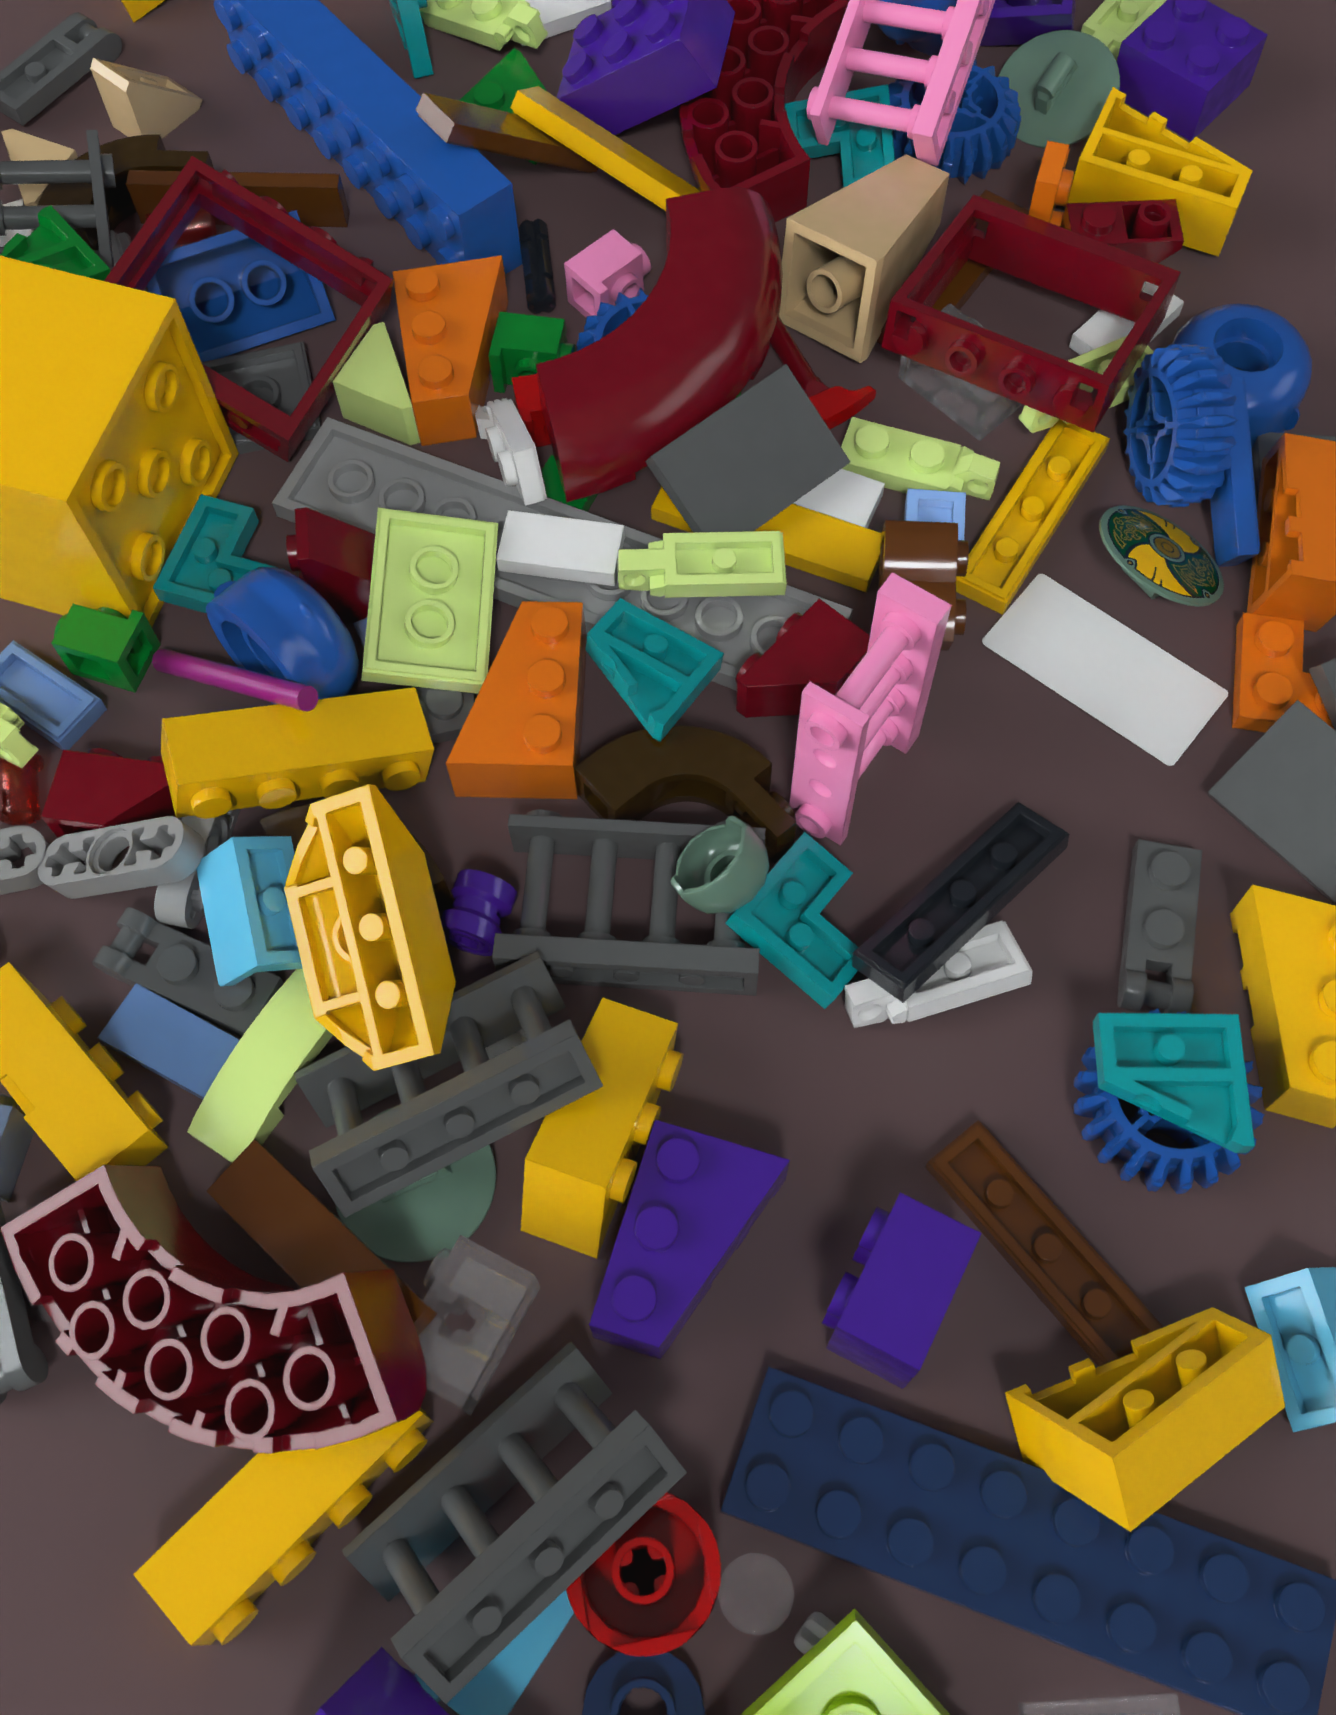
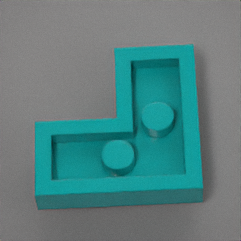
(861, 146)
(207, 553)
(788, 922)

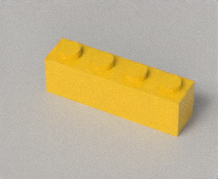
(291, 755)
(264, 1528)

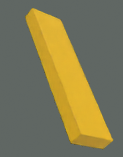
(599, 146)
(1030, 515)
(811, 542)

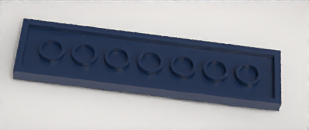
(1031, 1554)

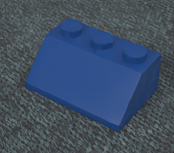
(239, 294)

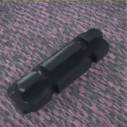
(537, 266)

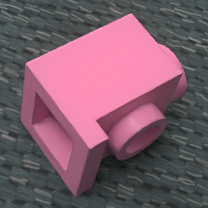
(604, 271)

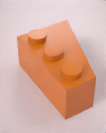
(446, 338)
(1296, 533)
(529, 711)

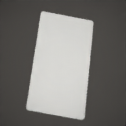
(1106, 669)

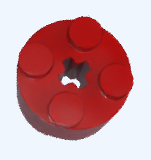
(682, 1598)

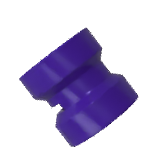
(477, 911)

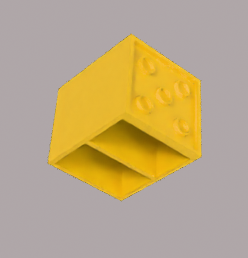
(98, 439)

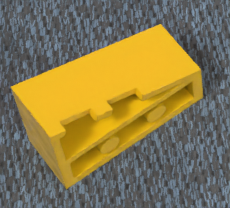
(1142, 160)
(1292, 997)
(67, 1086)
(589, 1147)
(1152, 1419)

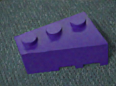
(678, 1232)

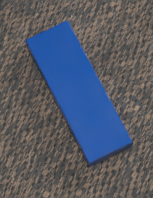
(1235, 502)

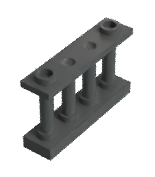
(96, 170)
(597, 956)
(460, 1114)
(539, 1553)

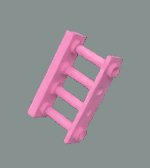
(942, 75)
(873, 708)

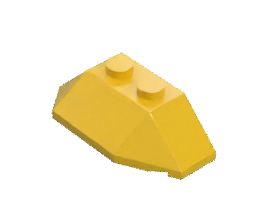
(370, 930)

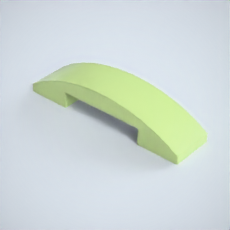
(260, 1072)

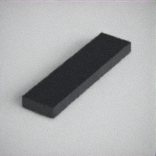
(959, 902)

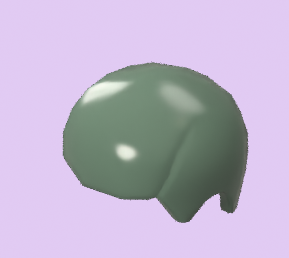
(722, 868)

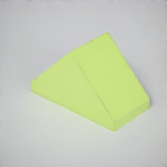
(374, 390)

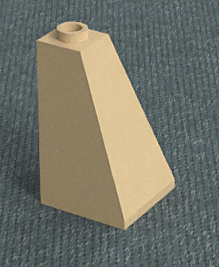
(857, 251)

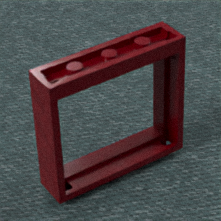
(305, 247)
(1045, 257)

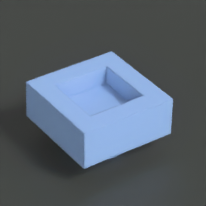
(936, 507)

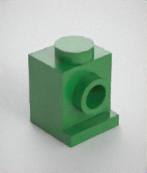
(523, 342)
(106, 645)

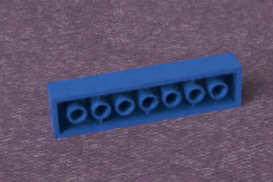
(368, 123)

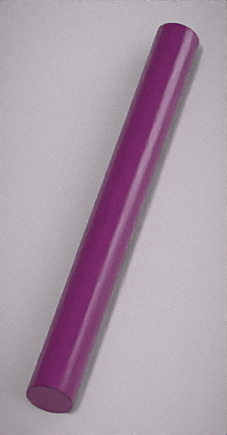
(236, 679)

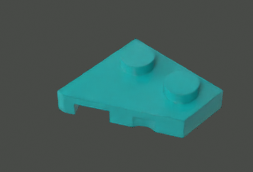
(412, 34)
(651, 664)
(1179, 1070)

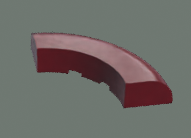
(741, 127)
(678, 352)
(203, 1340)

